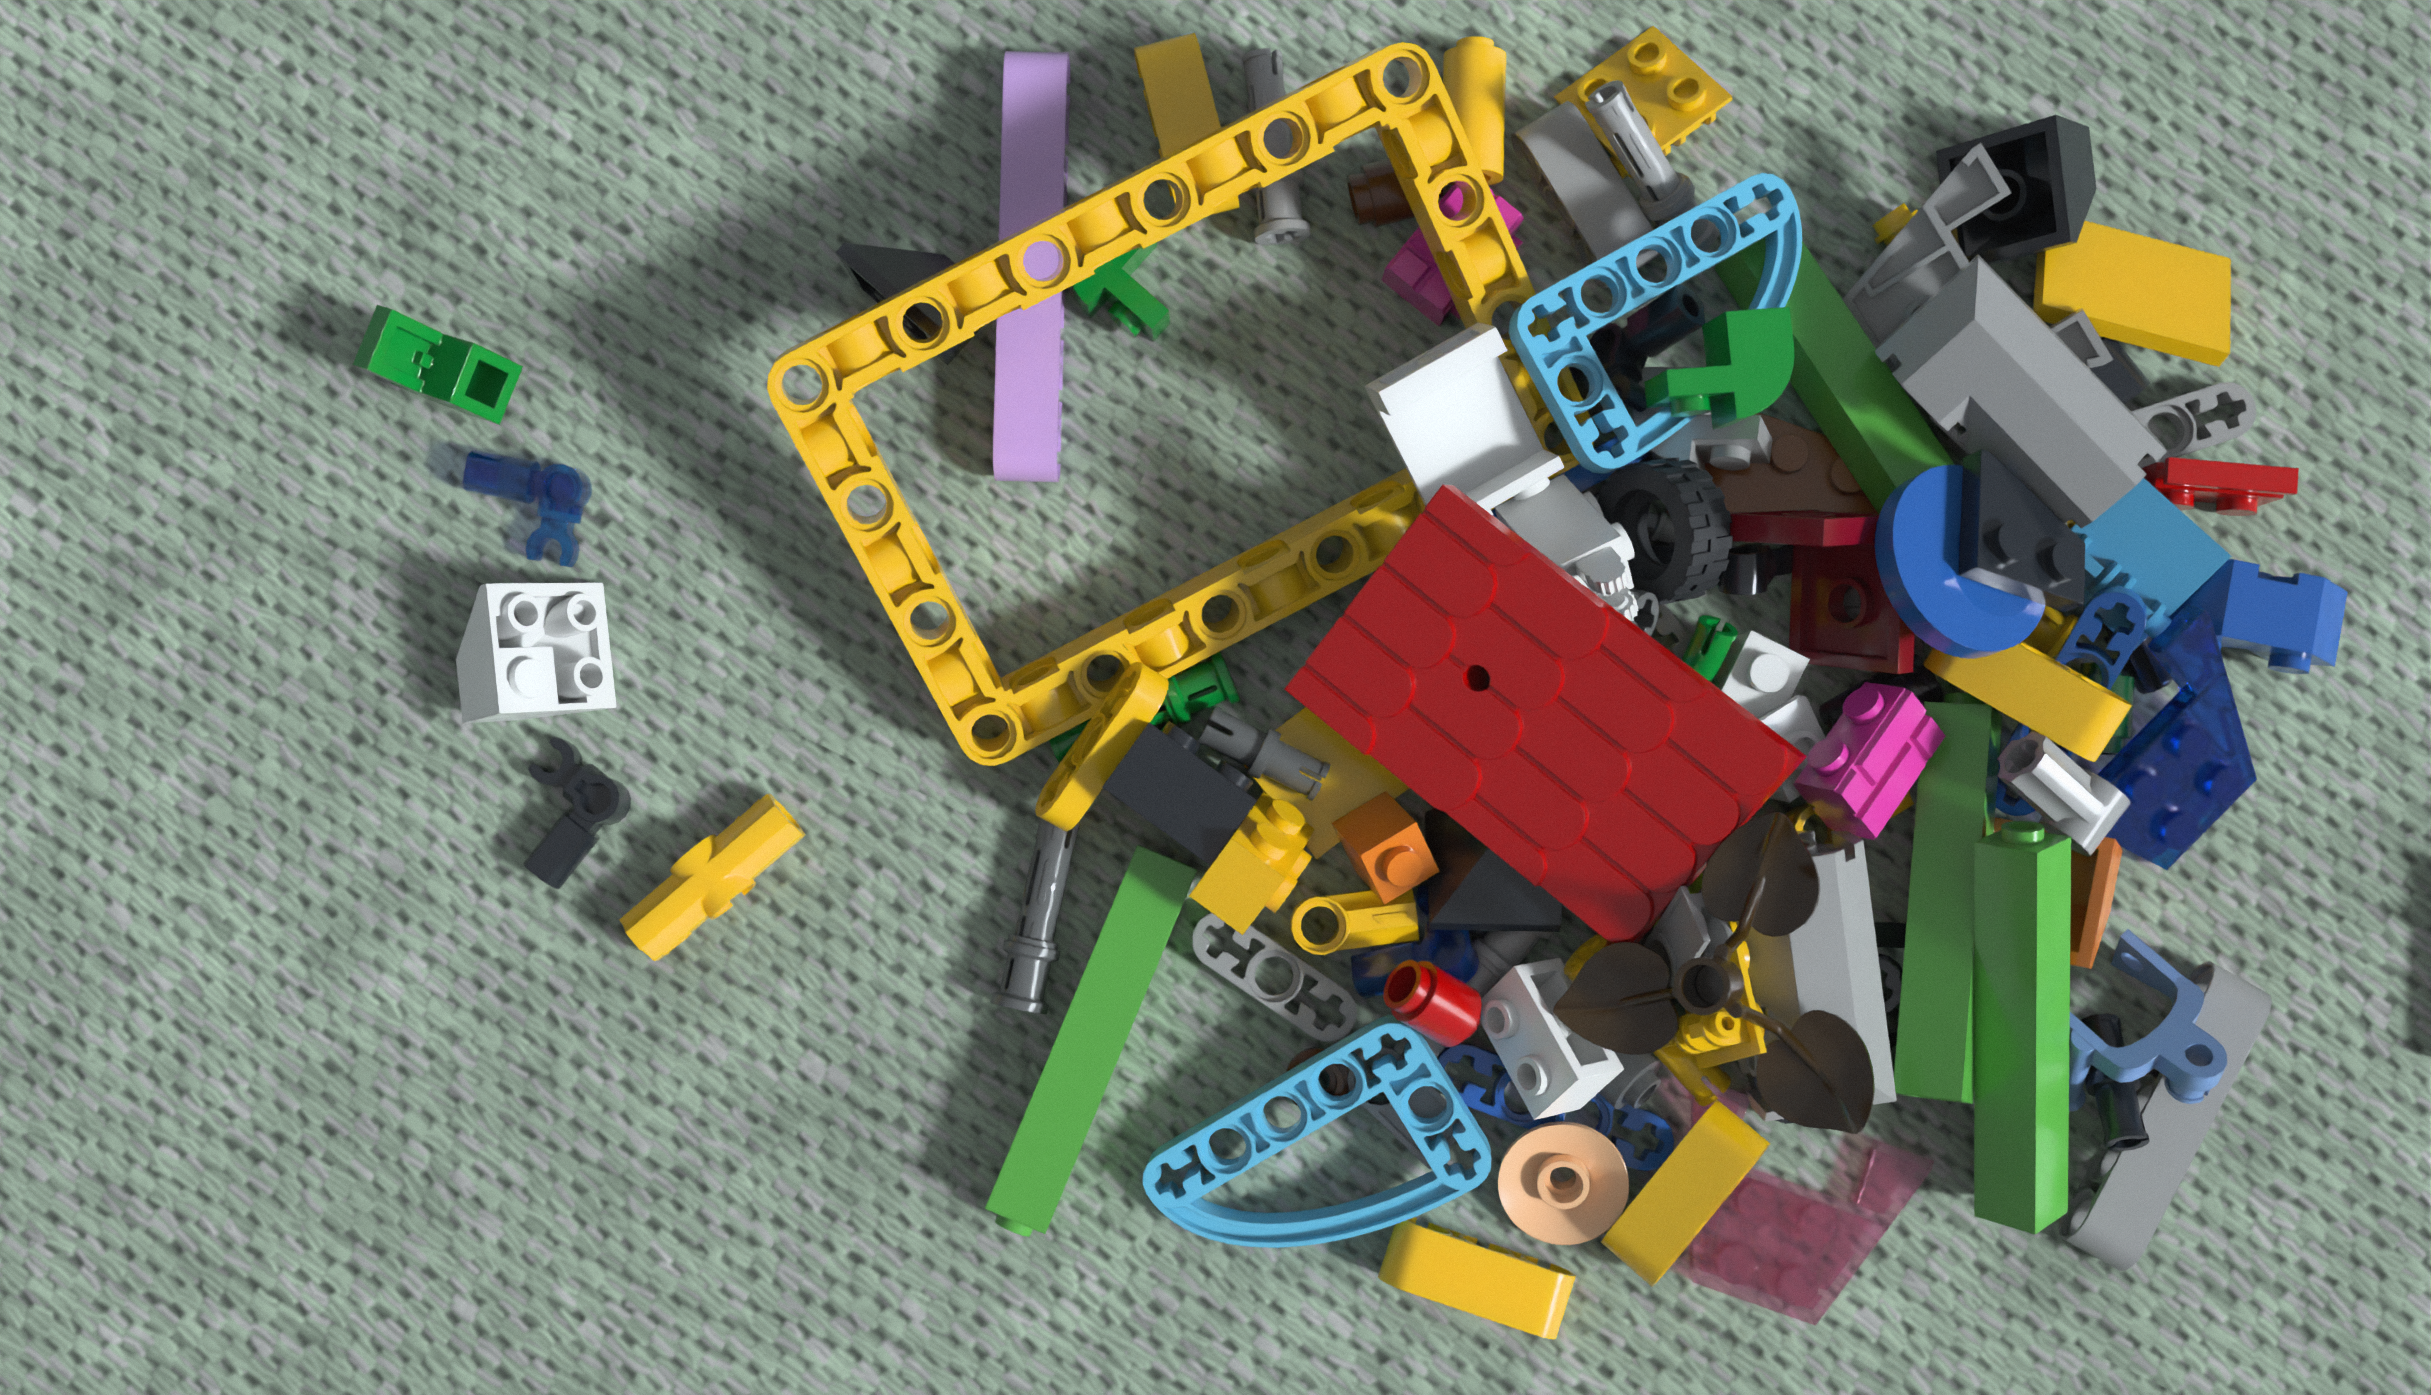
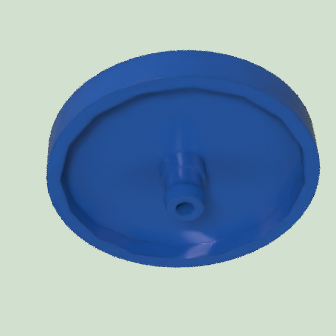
(1920, 572)

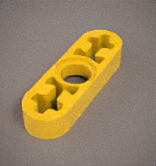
(1101, 746)

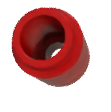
(1433, 1002)

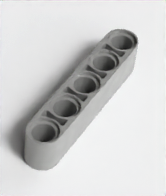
(2131, 1189)

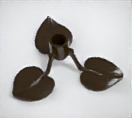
(1764, 881)

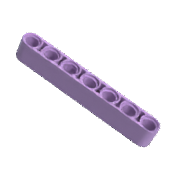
(1030, 340)

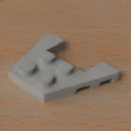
(1928, 256)

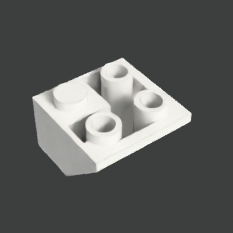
(535, 652)

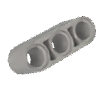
(1582, 185)

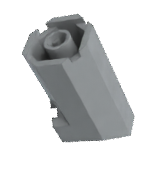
(2020, 394)
(1826, 963)

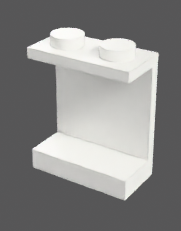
(1463, 422)

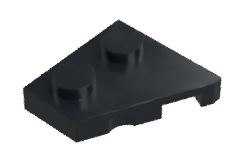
(2015, 539)

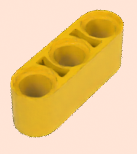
(1178, 96)
(2039, 695)
(1685, 1192)
(1477, 1279)

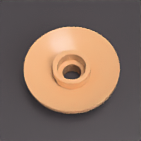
(1570, 1209)

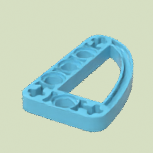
(1618, 270)
(1317, 1109)

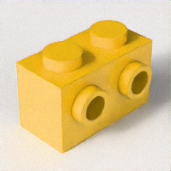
(1256, 864)

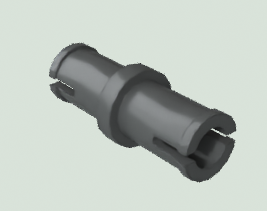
(1264, 753)

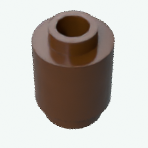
(1378, 195)

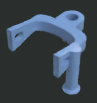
(2176, 1048)

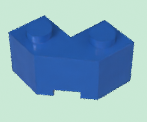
(2275, 617)

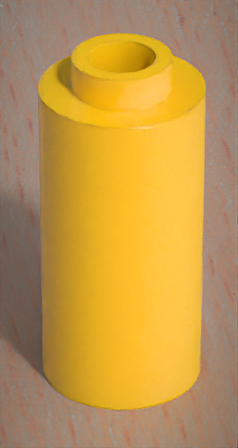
(1477, 87)

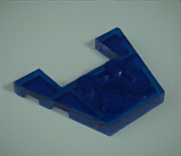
(2189, 756)

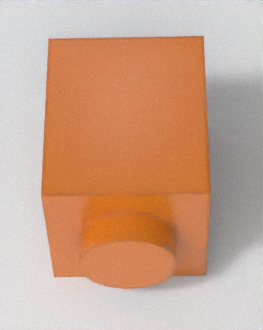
(1385, 847)

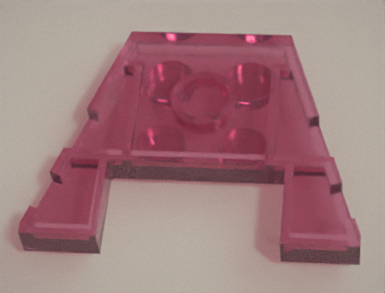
(1793, 1243)

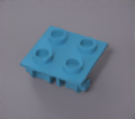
(2152, 551)

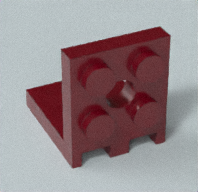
(1828, 558)

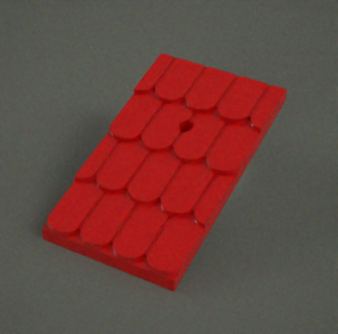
(1541, 718)

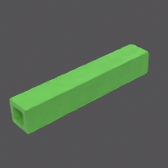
(1844, 379)
(1938, 965)
(2021, 1025)
(1090, 1042)

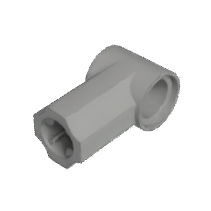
(2067, 796)

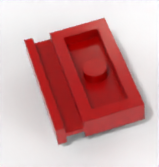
(2232, 486)

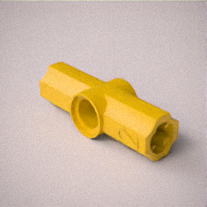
(711, 876)

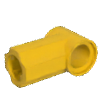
(1360, 921)

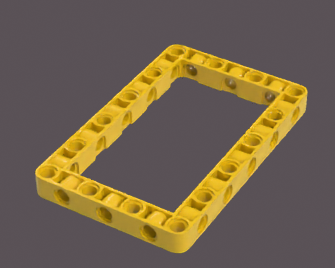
(1264, 581)

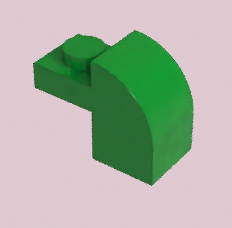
(1131, 303)
(437, 365)
(1745, 369)

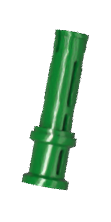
(1186, 695)

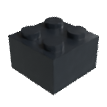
(1180, 791)

